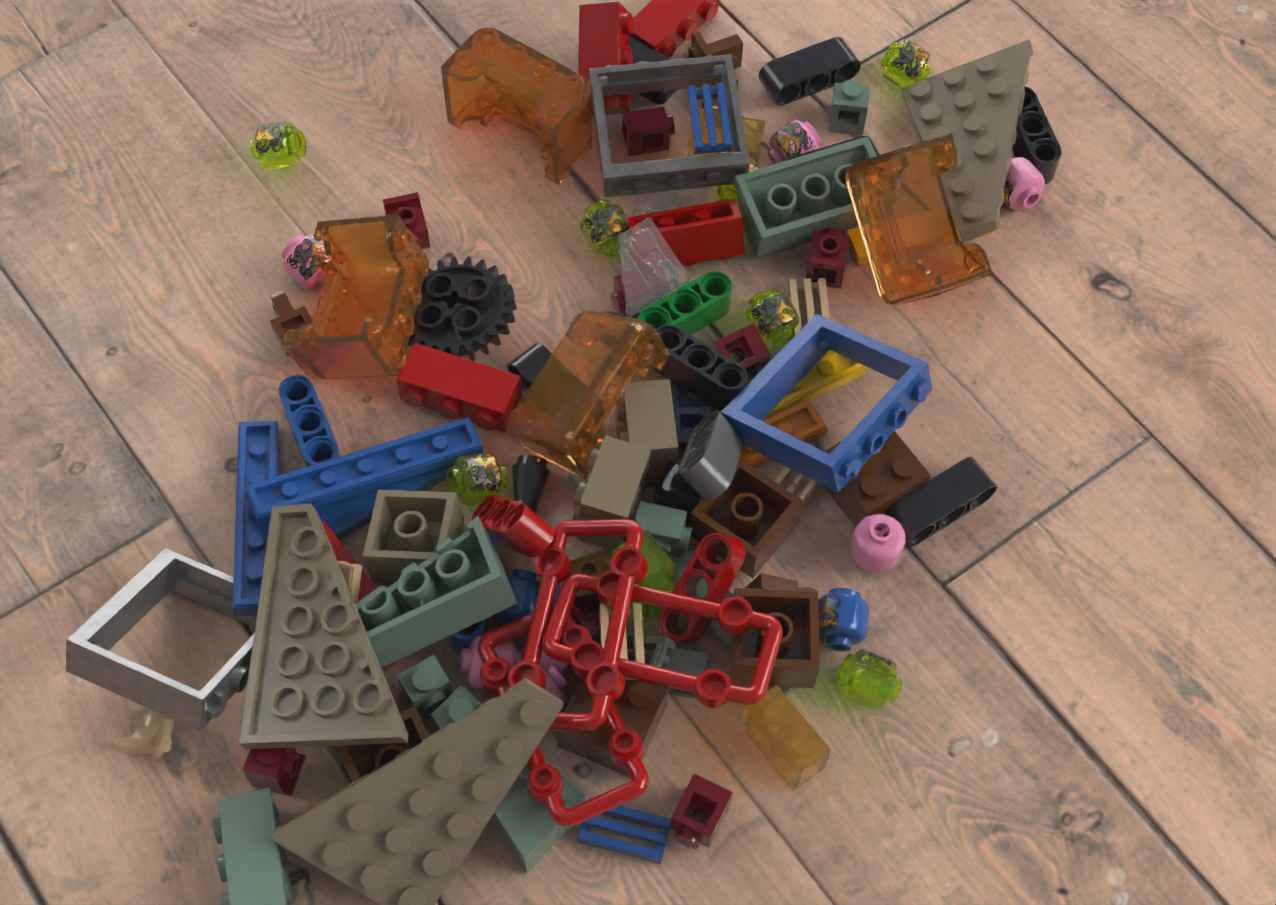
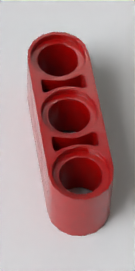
(514, 525)
(718, 577)

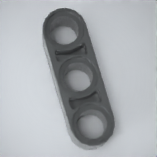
(711, 456)

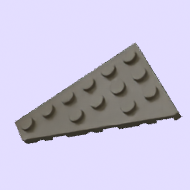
(981, 110)
(310, 656)
(418, 816)

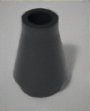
(529, 479)

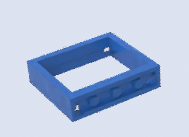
(791, 365)

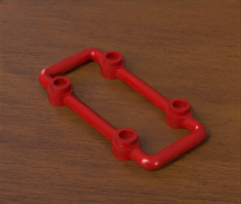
(554, 567)
(712, 685)
(544, 779)

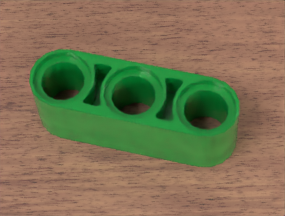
(693, 298)

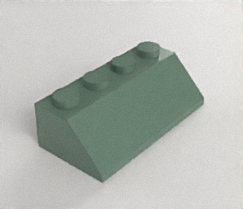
(799, 196)

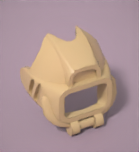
(151, 734)

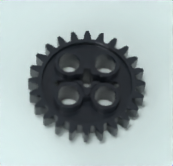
(462, 298)

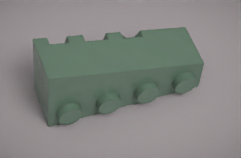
(437, 597)
(518, 817)
(250, 857)

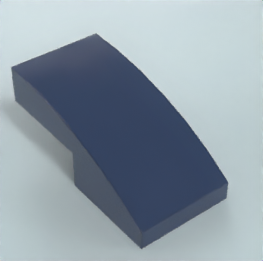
(687, 412)

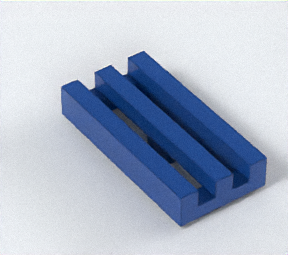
(706, 94)
(626, 848)

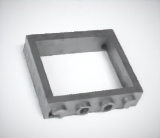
(675, 172)
(90, 644)

